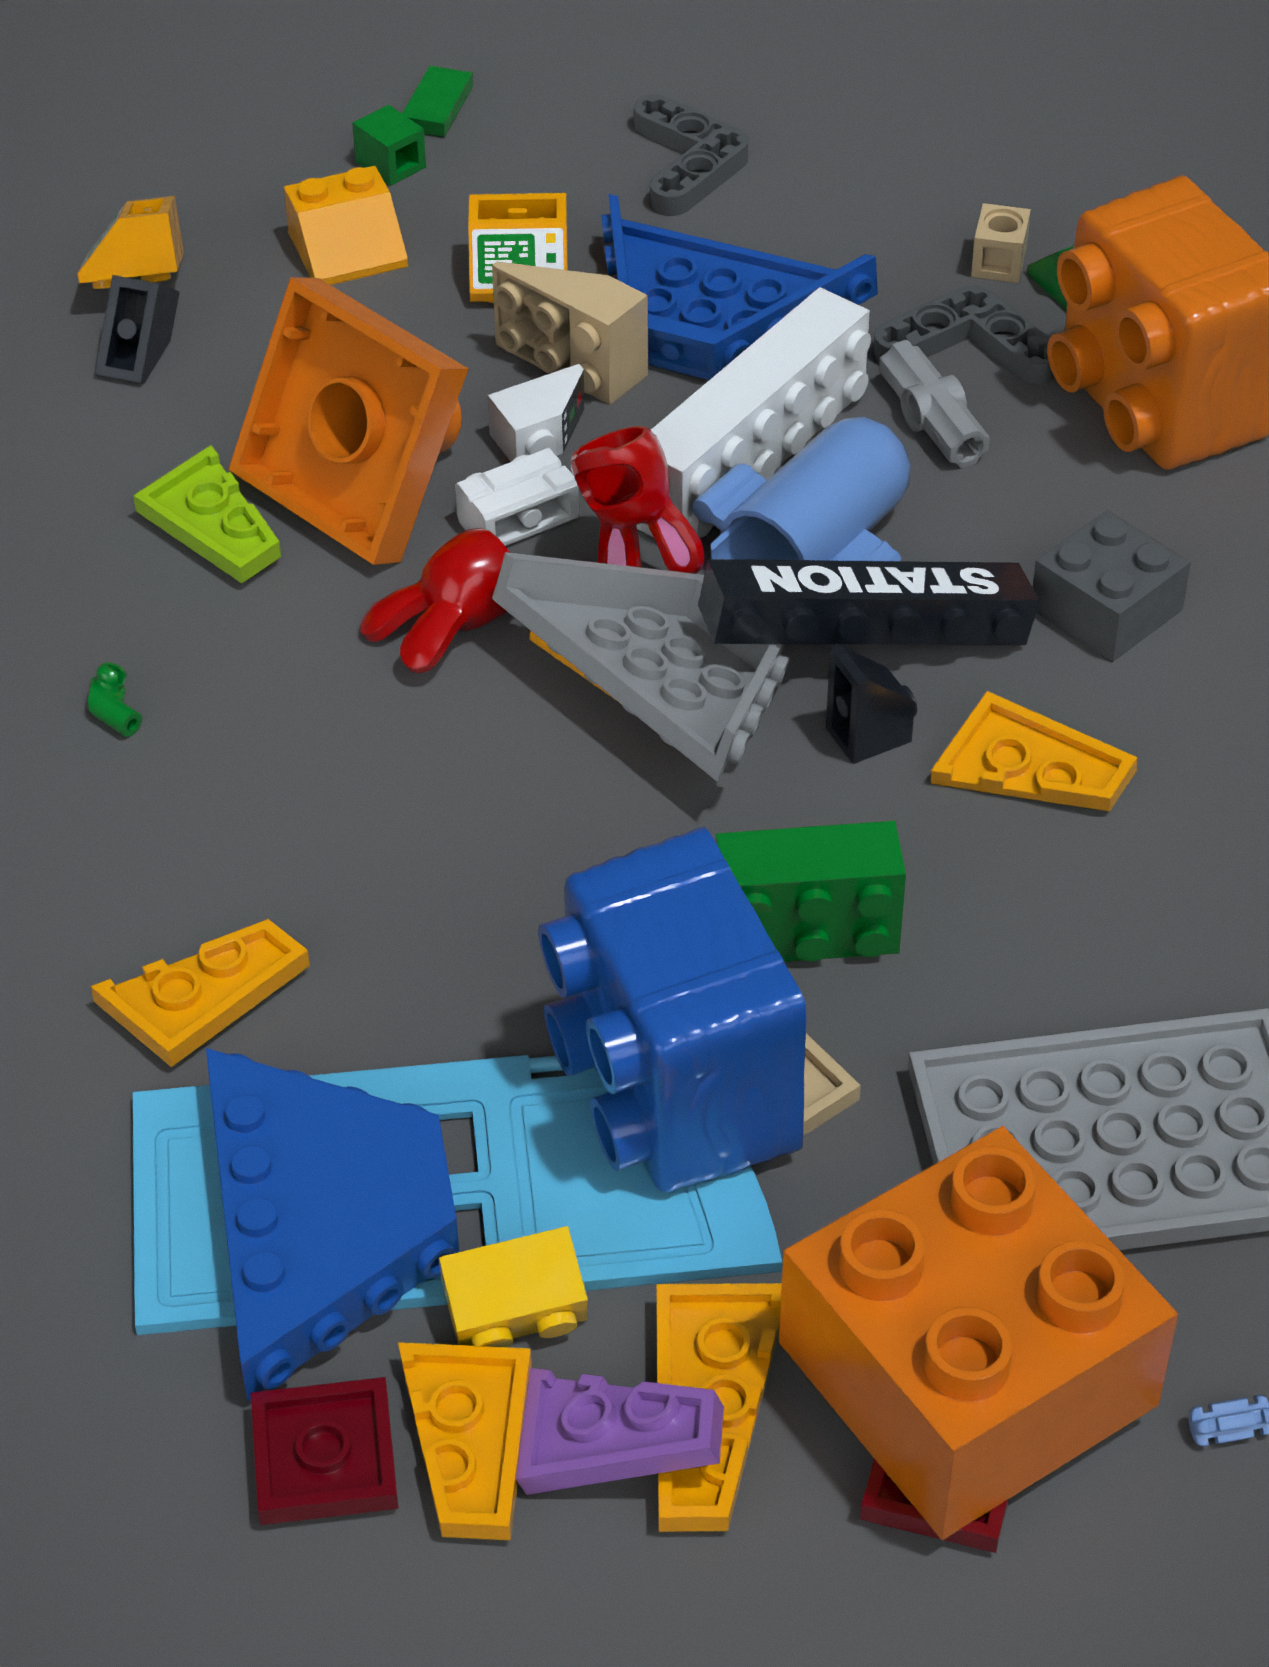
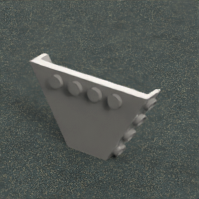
(648, 649)

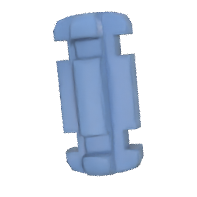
(1229, 1420)

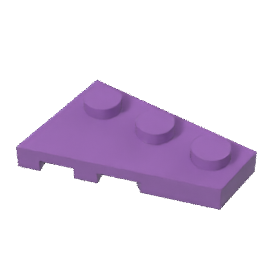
(612, 1432)

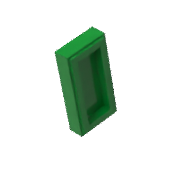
(439, 99)

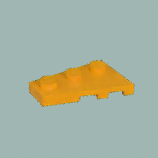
(1032, 757)
(469, 1431)

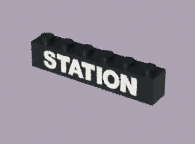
(867, 602)

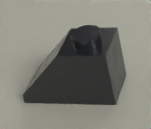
(135, 328)
(866, 706)

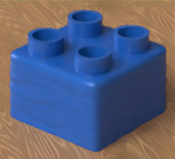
(677, 1014)

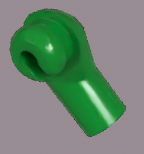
(107, 700)

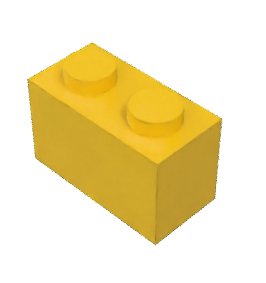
(514, 1289)

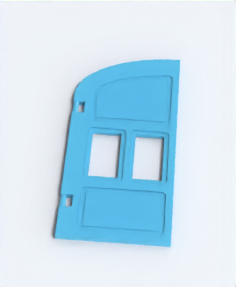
(533, 1176)

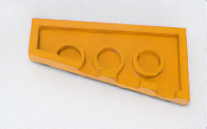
(724, 1343)

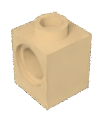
(1000, 243)

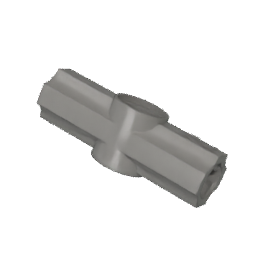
(934, 404)

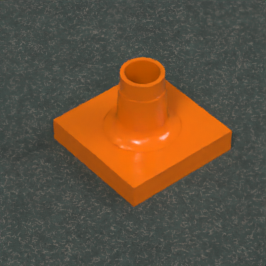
(348, 420)

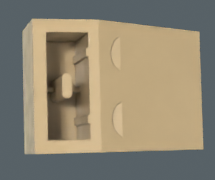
(570, 320)

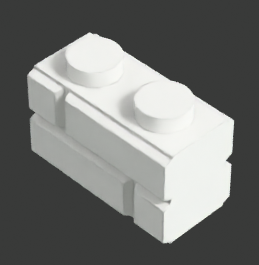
(519, 497)

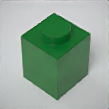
(390, 144)

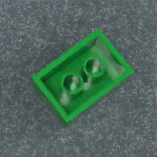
(823, 887)

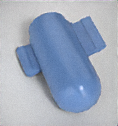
(814, 503)

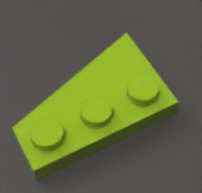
(210, 516)

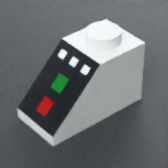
(537, 413)

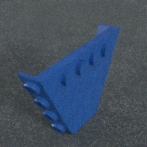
(698, 281)
(325, 1208)

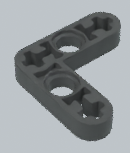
(714, 148)
(976, 315)

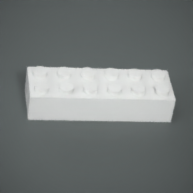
(767, 399)

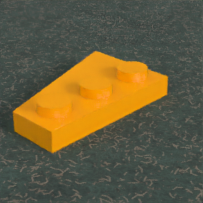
(194, 999)

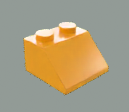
(345, 225)

